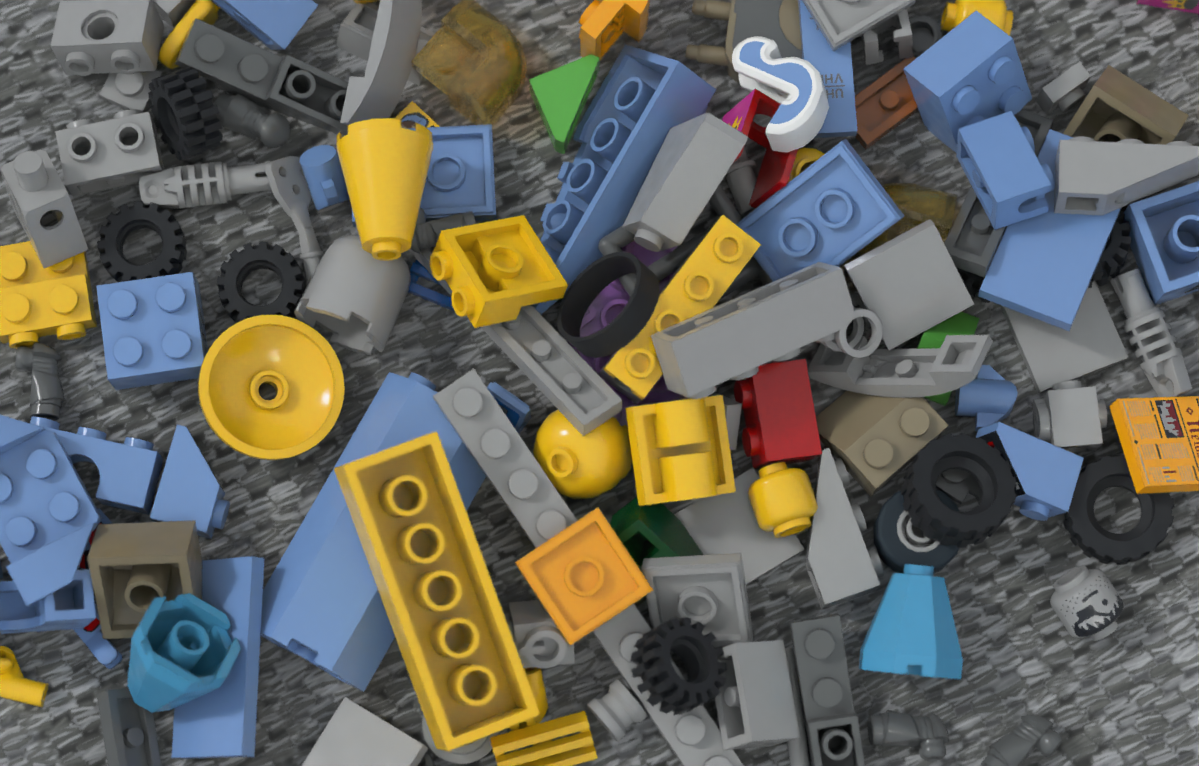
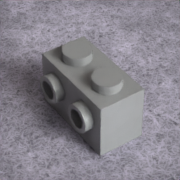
(108, 152)
(757, 696)

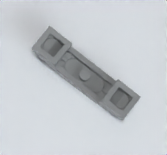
(388, 62)
(903, 371)

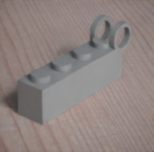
(763, 328)

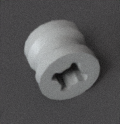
(617, 710)

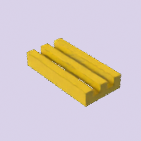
(545, 752)

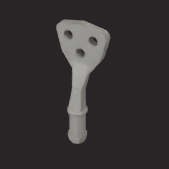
(296, 206)

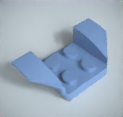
(42, 510)

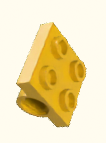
(680, 450)

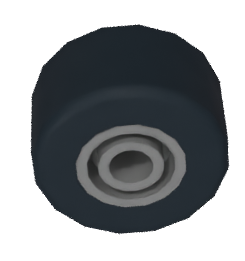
(902, 543)

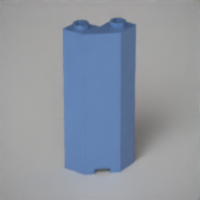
(323, 590)

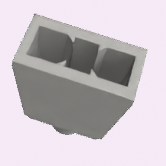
(33, 191)

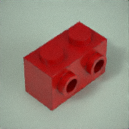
(778, 414)

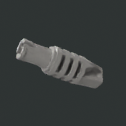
(201, 184)
(1151, 336)

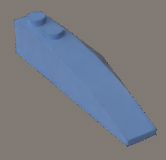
(618, 147)

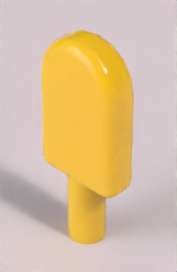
(170, 49)

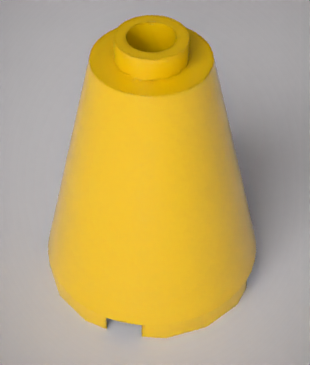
(385, 181)

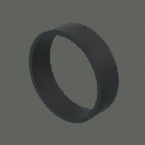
(630, 319)

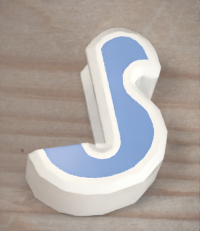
(790, 83)

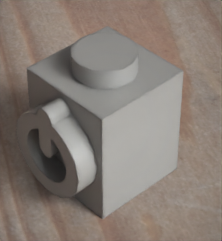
(1070, 417)
(537, 636)

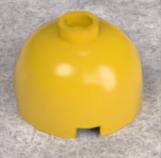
(582, 464)

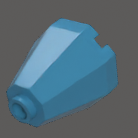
(913, 628)
(179, 653)

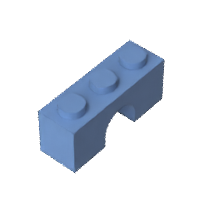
(126, 470)
(62, 610)

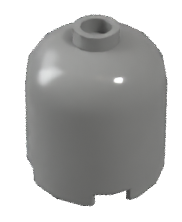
(355, 296)

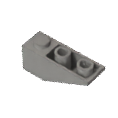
(1109, 175)
(836, 550)

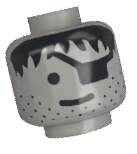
(1086, 603)

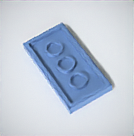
(1049, 258)
(225, 719)

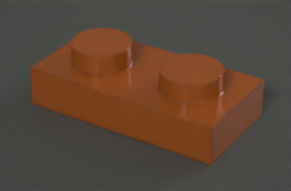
(884, 105)

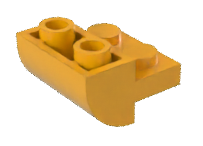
(607, 20)

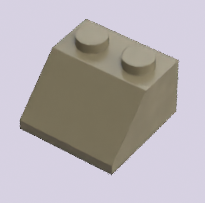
(1125, 110)
(877, 434)
(140, 563)

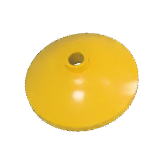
(290, 359)

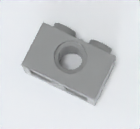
(107, 36)

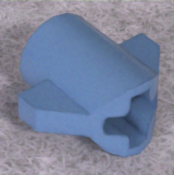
(324, 176)
(986, 398)

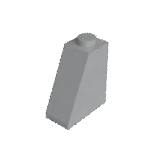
(682, 180)

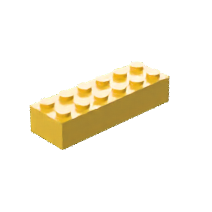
(437, 591)

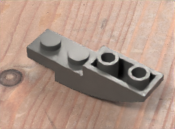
(264, 77)
(826, 692)

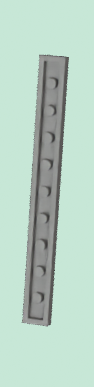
(542, 516)

